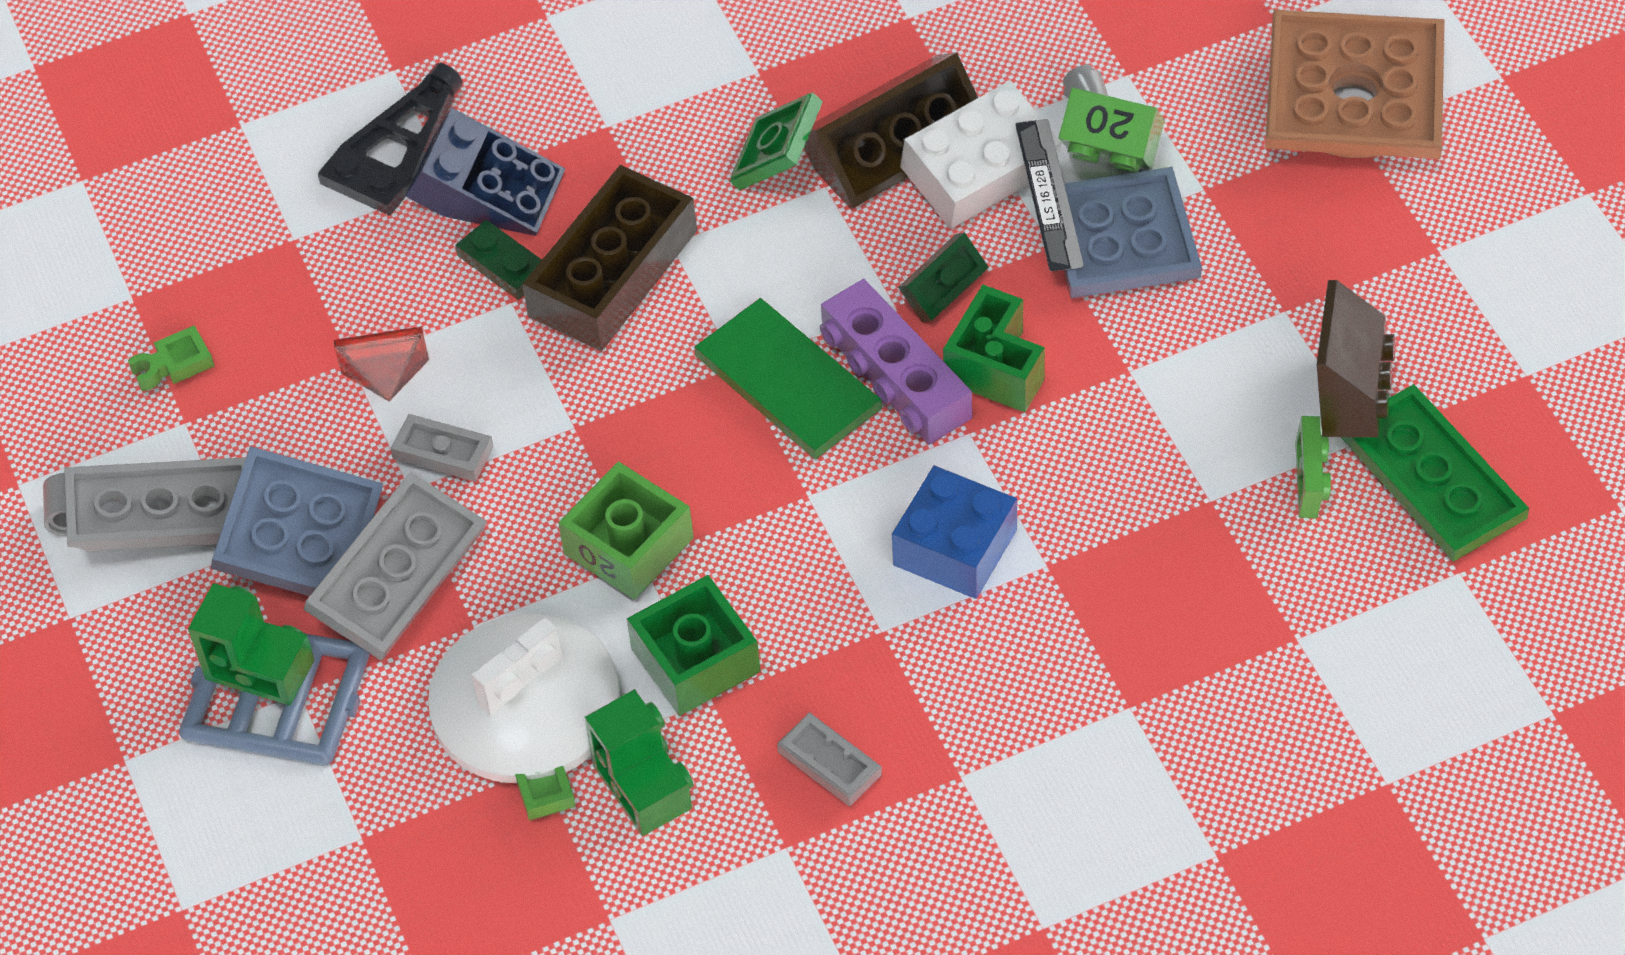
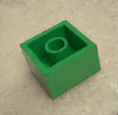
(693, 645)

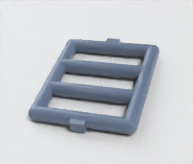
(281, 744)

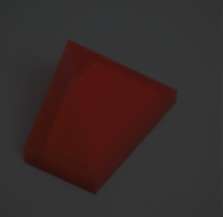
(383, 360)

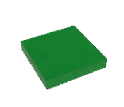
(776, 141)

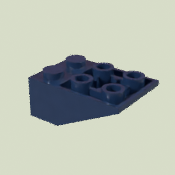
(484, 176)

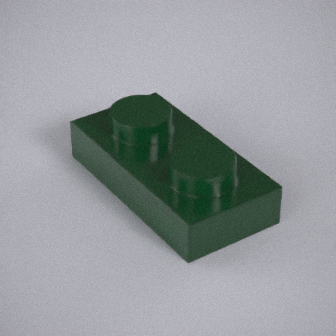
(498, 257)
(943, 277)

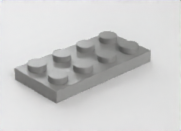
(395, 566)

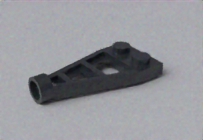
(372, 181)

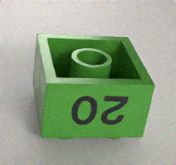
(1111, 130)
(626, 530)

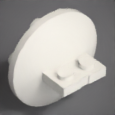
(519, 695)

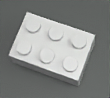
(971, 155)

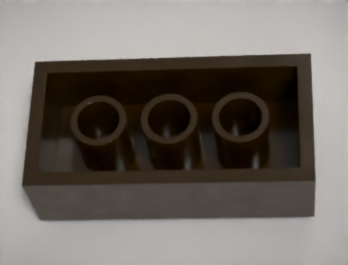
(610, 257)

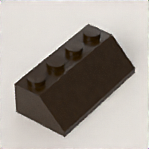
(863, 142)

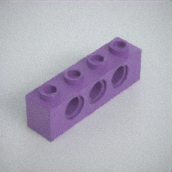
(895, 362)

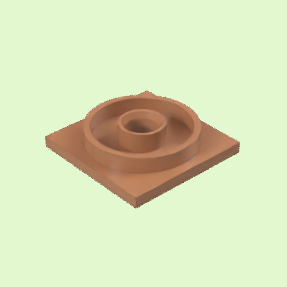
(1384, 54)

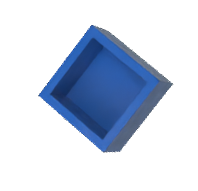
(954, 531)

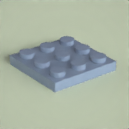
(1130, 233)
(292, 521)

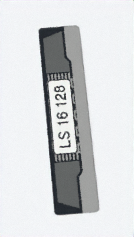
(1049, 195)

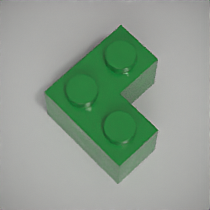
(990, 353)
(244, 650)
(635, 762)

